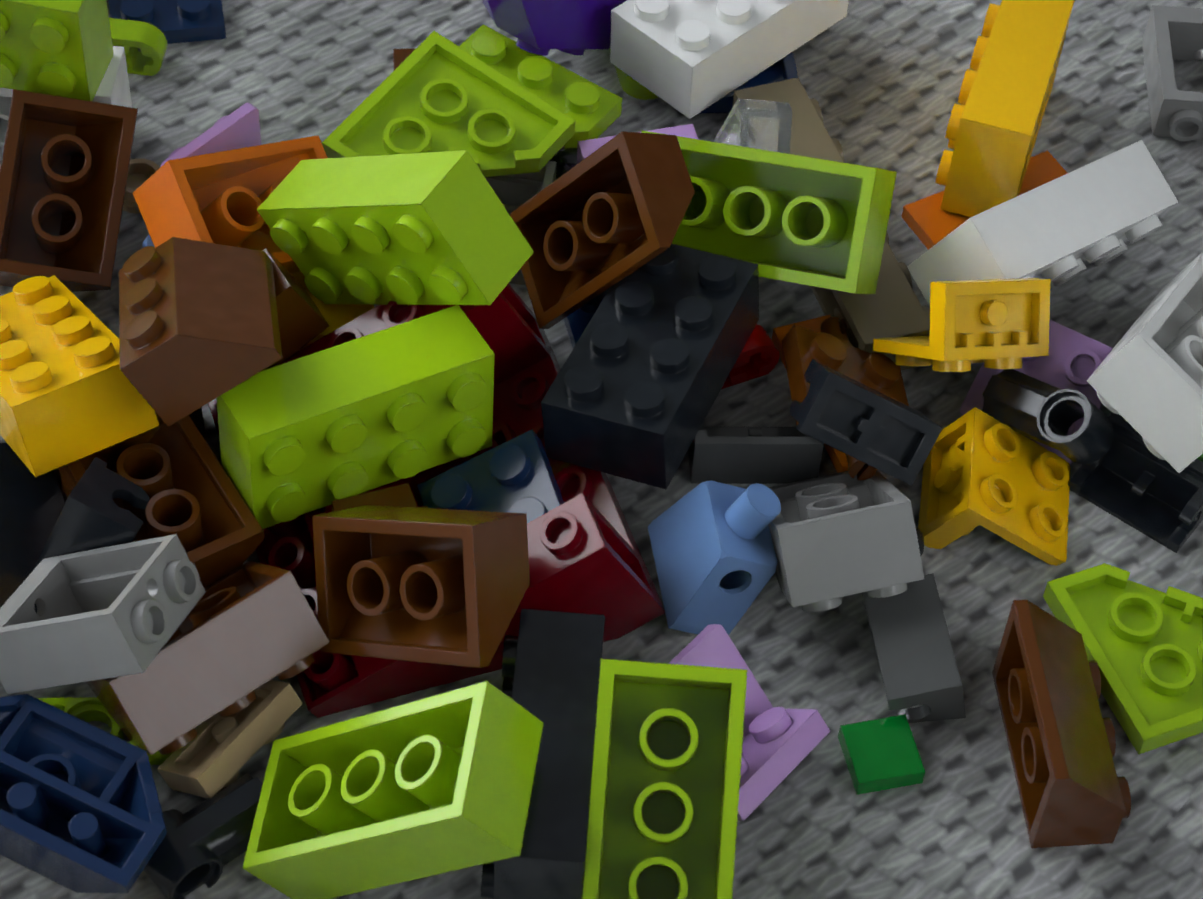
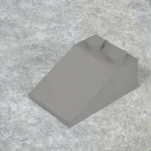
(843, 540)

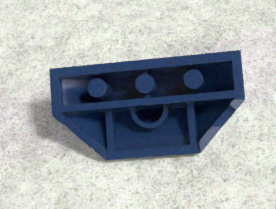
(74, 799)

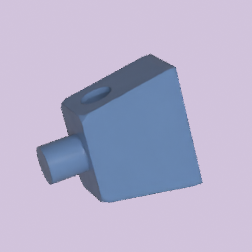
(714, 554)

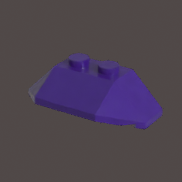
(555, 23)

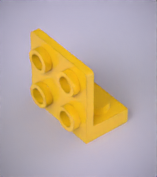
(978, 323)
(995, 480)

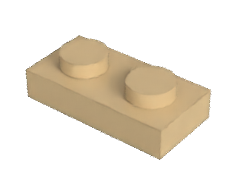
(229, 742)

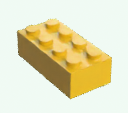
(1002, 104)
(62, 379)

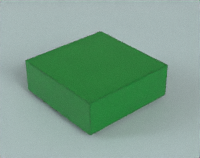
(881, 754)

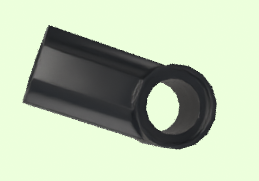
(1047, 414)
(204, 839)

